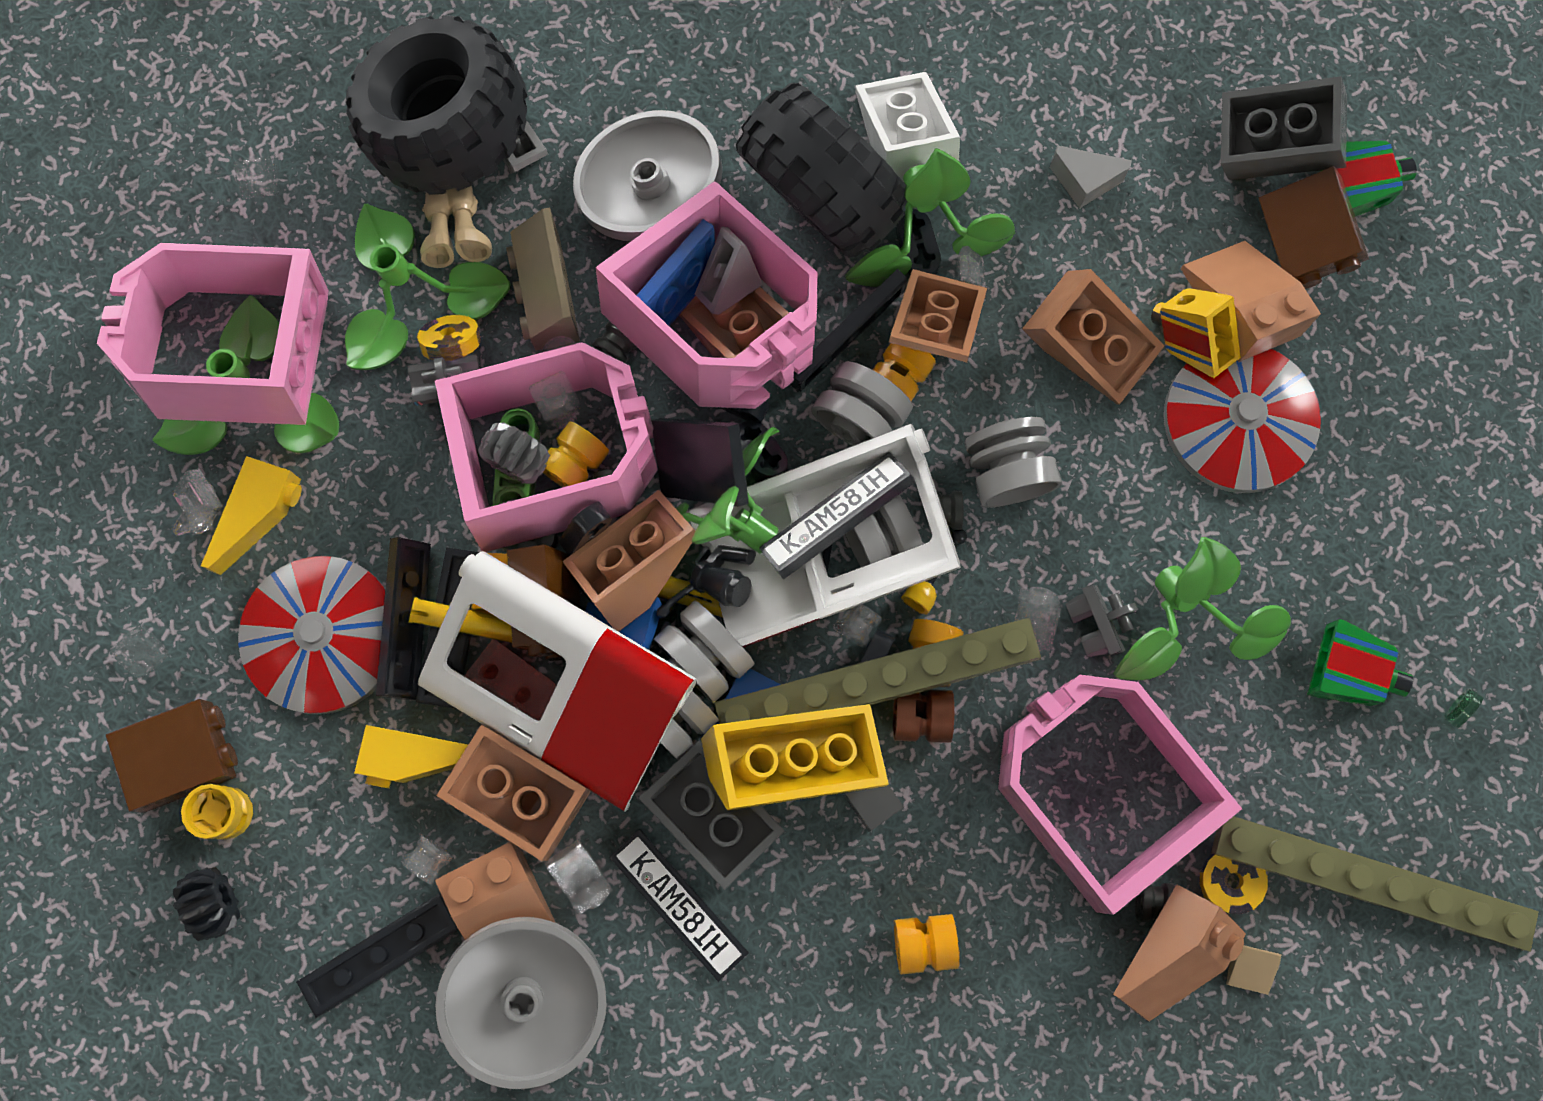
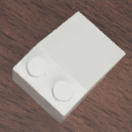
(906, 121)

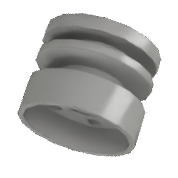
(1010, 454)

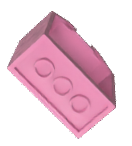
(173, 271)
(711, 380)
(507, 387)
(1052, 709)

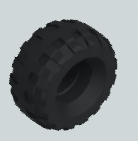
(437, 104)
(823, 169)

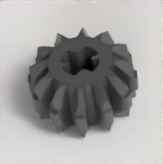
(513, 453)

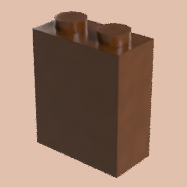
(1314, 228)
(547, 569)
(172, 755)

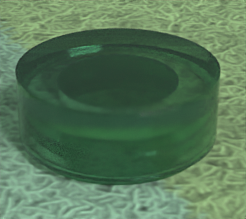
(1463, 708)

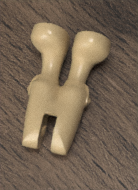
(469, 242)

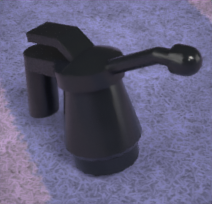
(722, 584)

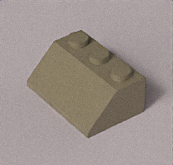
(542, 280)

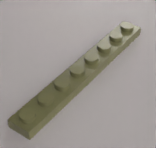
(892, 675)
(1376, 883)

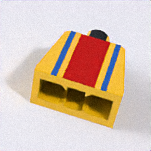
(1200, 329)

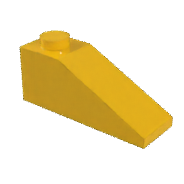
(253, 508)
(403, 756)

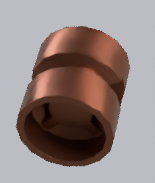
(937, 716)

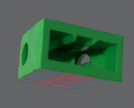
(1374, 175)
(1356, 667)

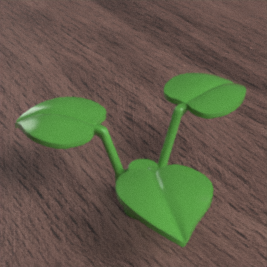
(927, 187)
(380, 245)
(248, 336)
(745, 525)
(1208, 573)

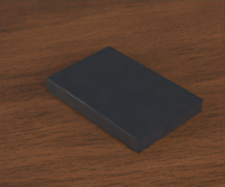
(699, 459)

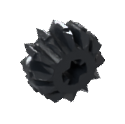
(206, 903)

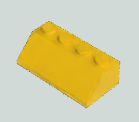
(794, 756)

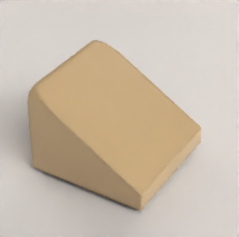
(1254, 970)

